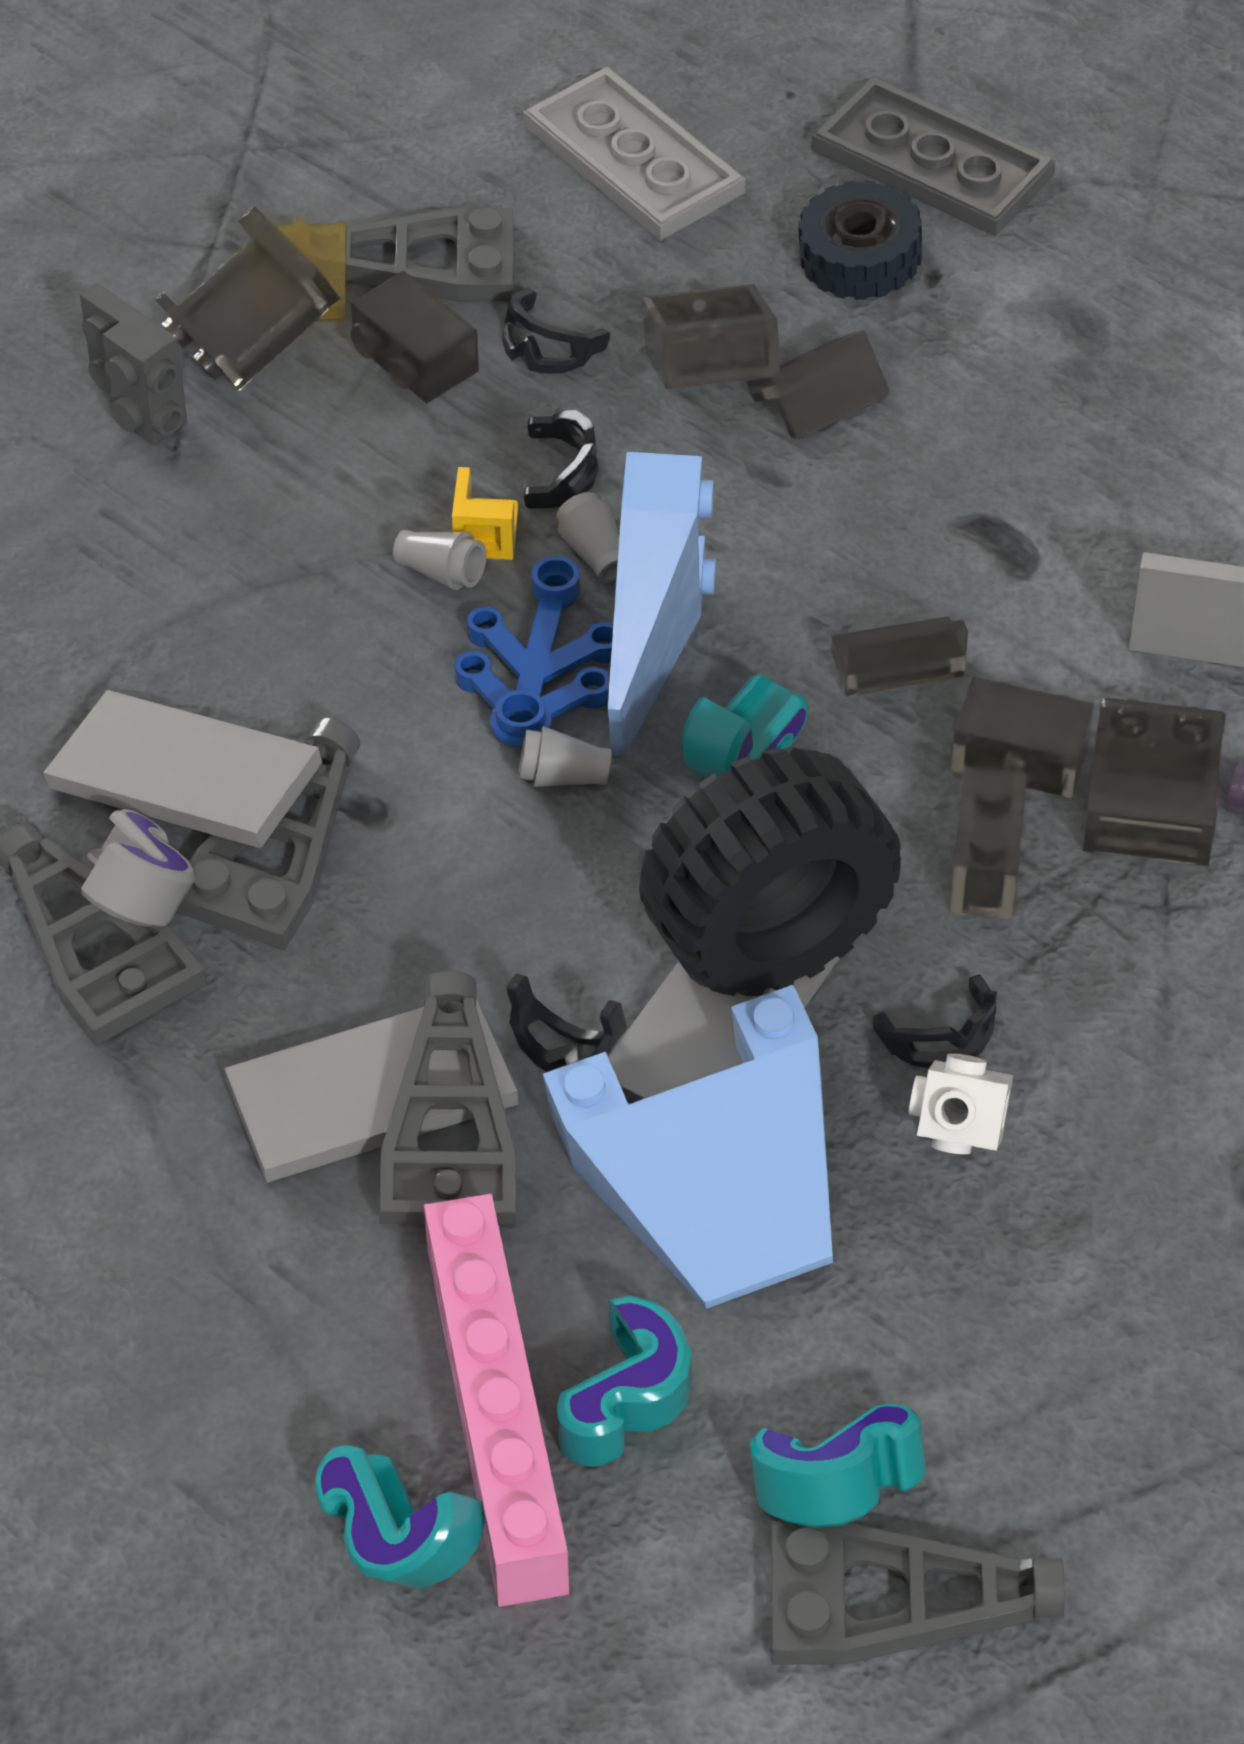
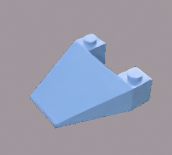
(657, 582)
(720, 1170)

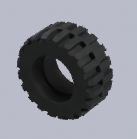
(769, 871)

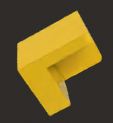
(486, 519)

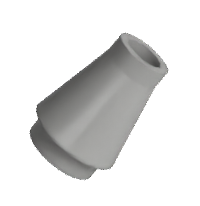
(591, 532)
(446, 557)
(562, 760)

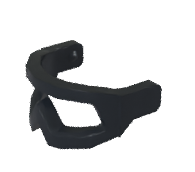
(581, 345)
(562, 427)
(528, 1009)
(900, 1040)

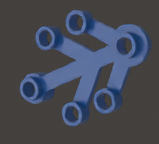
(556, 588)

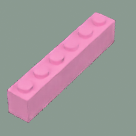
(496, 1401)

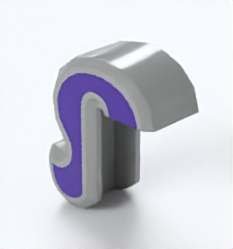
(138, 873)

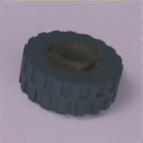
(860, 239)

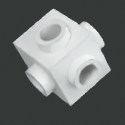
(982, 1091)

